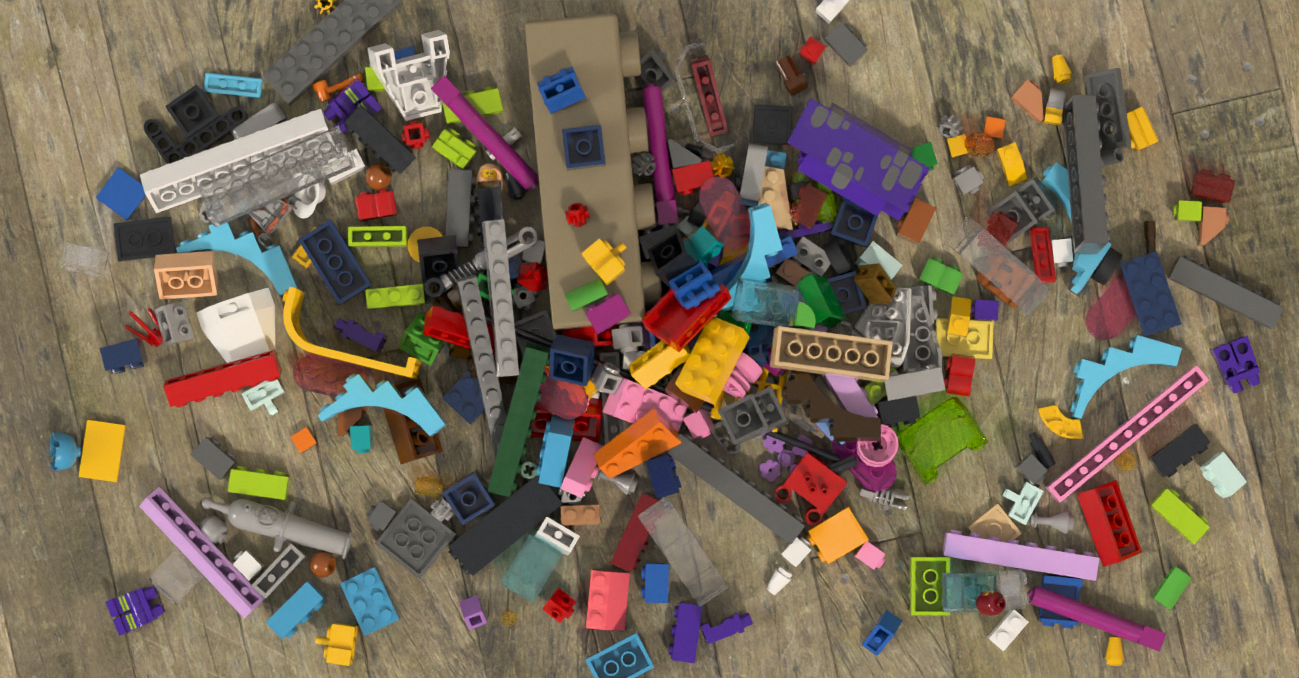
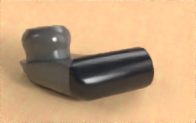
(698, 151)

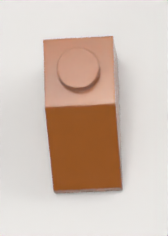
(349, 418)

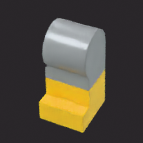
(1054, 107)

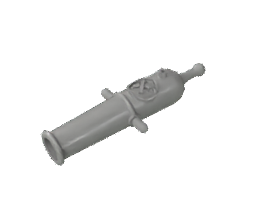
(283, 525)

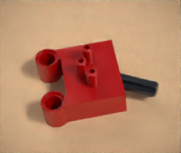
(816, 483)

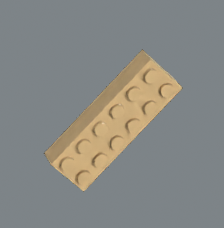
(831, 354)

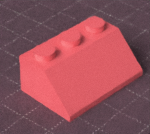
(607, 600)

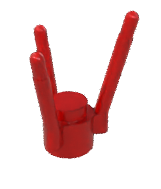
(155, 337)

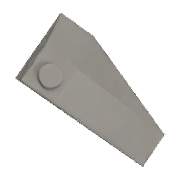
(923, 341)

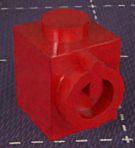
(533, 276)

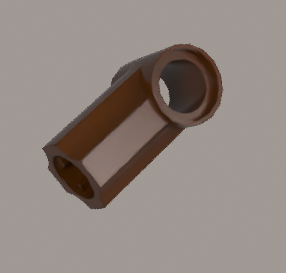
(792, 77)

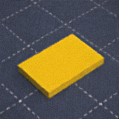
(102, 451)

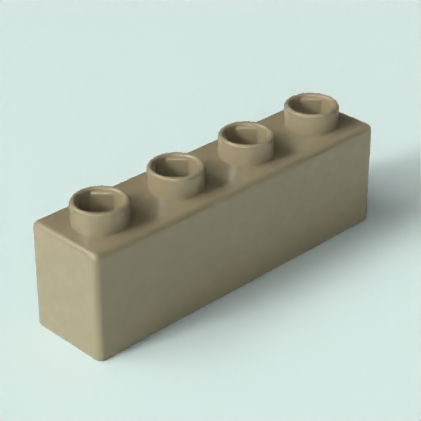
(615, 205)

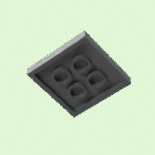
(415, 538)

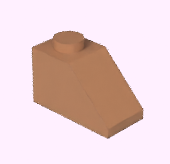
(1029, 99)
(1212, 222)

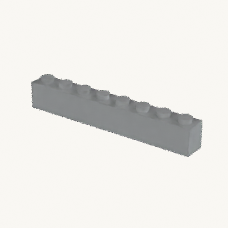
(500, 298)

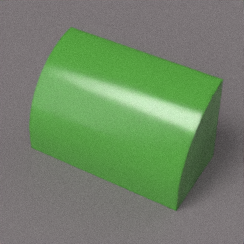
(586, 294)
(804, 317)
(1172, 587)

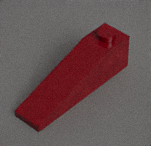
(709, 95)

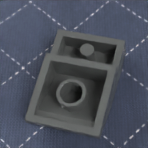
(1026, 206)
(753, 416)

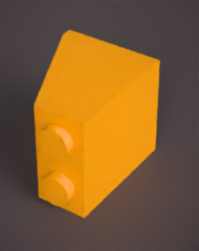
(837, 535)

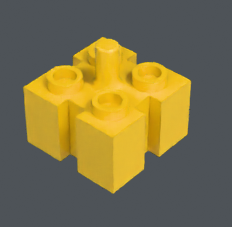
(605, 260)
(340, 643)

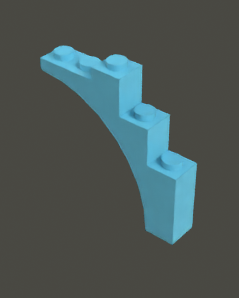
(763, 241)
(271, 261)
(1114, 361)
(386, 395)

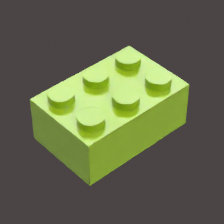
(926, 585)

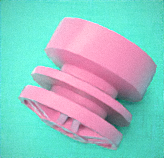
(745, 371)
(882, 456)

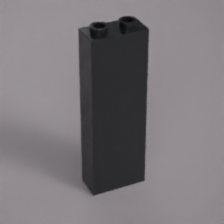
(504, 526)

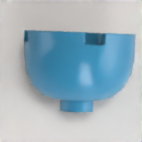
(63, 451)

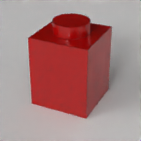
(812, 50)

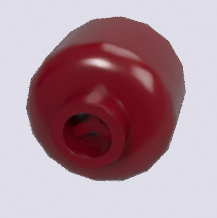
(990, 603)

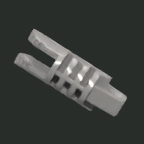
(886, 497)

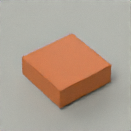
(994, 127)
(303, 439)

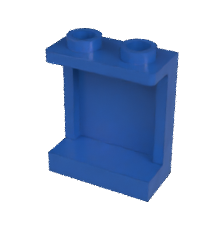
(1065, 586)

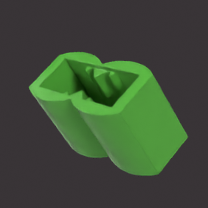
(941, 276)

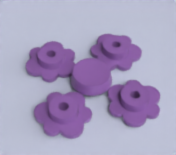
(785, 457)

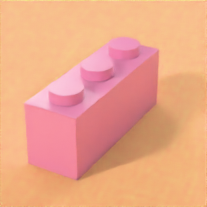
(582, 469)

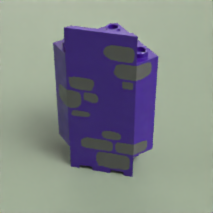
(856, 160)

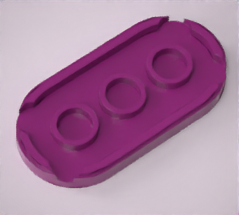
(870, 477)

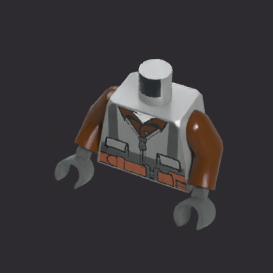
(269, 218)

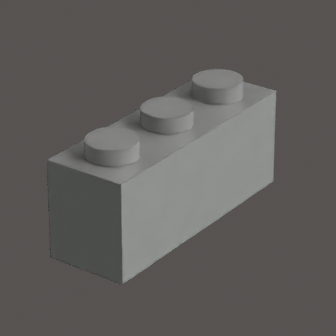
(914, 382)
(279, 570)

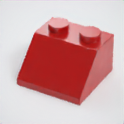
(691, 177)

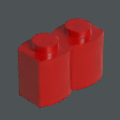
(376, 205)
(960, 374)

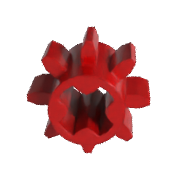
(577, 214)

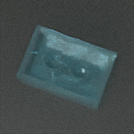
(765, 303)
(531, 568)
(963, 588)

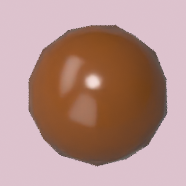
(378, 176)
(322, 564)

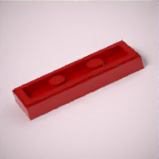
(1042, 254)

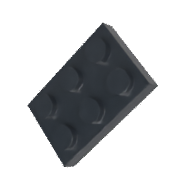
(144, 238)

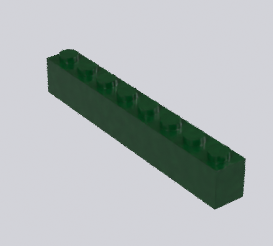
(518, 420)

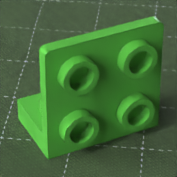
(420, 345)

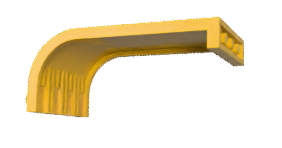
(293, 302)

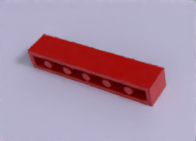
(222, 378)

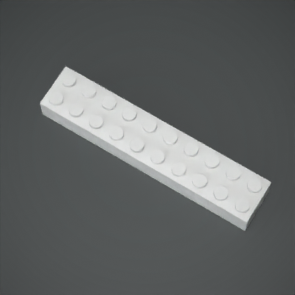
(180, 180)

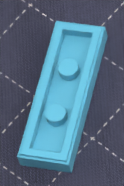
(233, 85)

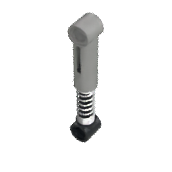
(479, 263)

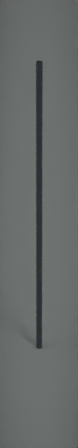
(661, 388)

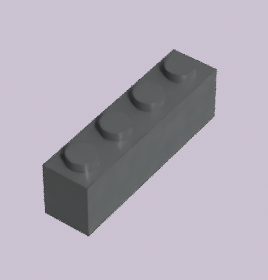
(459, 206)

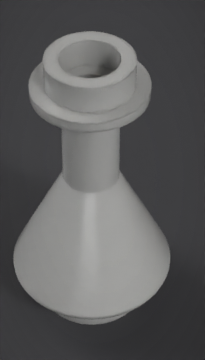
(625, 482)
(1061, 521)

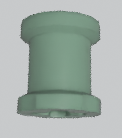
(531, 464)

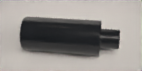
(1041, 450)

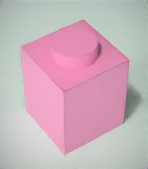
(699, 424)
(870, 555)

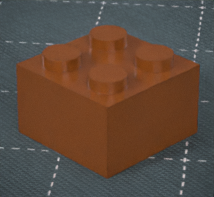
(915, 222)

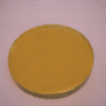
(509, 618)

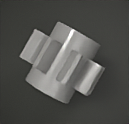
(950, 126)
(441, 510)

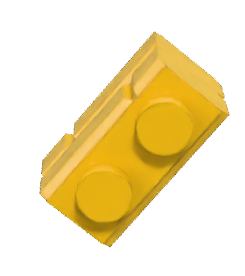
(1140, 130)

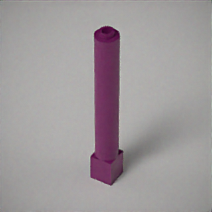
(485, 133)
(659, 149)
(1096, 617)

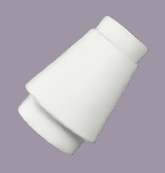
(779, 579)

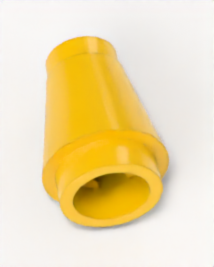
(1061, 71)
(1114, 652)

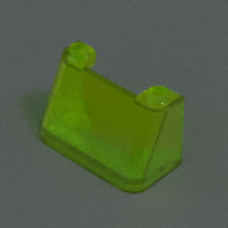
(939, 438)

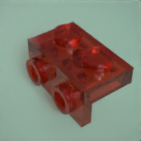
(808, 206)
(1001, 227)

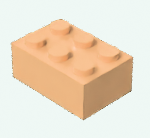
(186, 275)

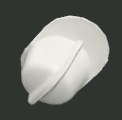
(310, 198)

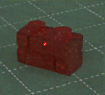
(1212, 187)

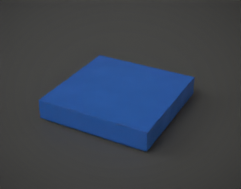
(122, 194)

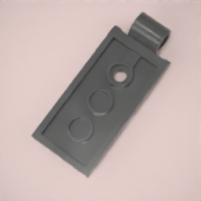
(1109, 94)

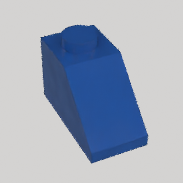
(882, 632)

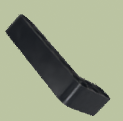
(195, 139)

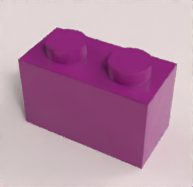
(607, 313)

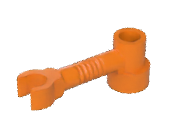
(324, 91)

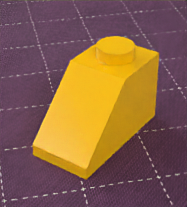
(1011, 164)
(959, 317)

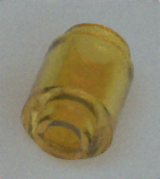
(1119, 461)
(428, 486)

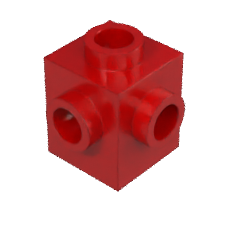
(410, 129)
(559, 605)

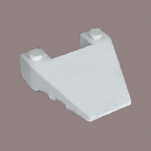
(411, 77)

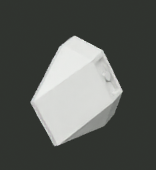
(889, 323)
(241, 325)

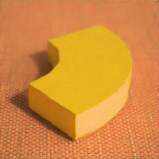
(1059, 423)

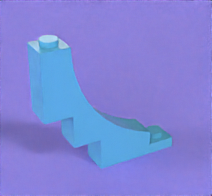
(1084, 264)

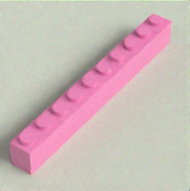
(1127, 433)

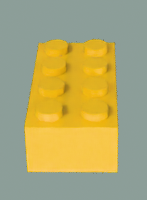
(712, 360)

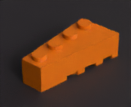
(637, 444)

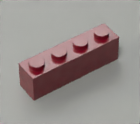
(634, 538)

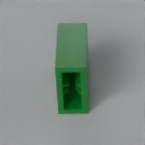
(822, 300)

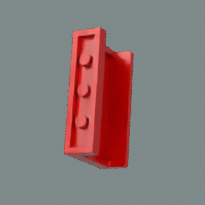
(676, 324)

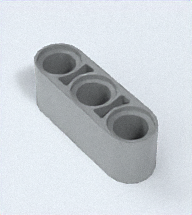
(264, 119)
(753, 172)

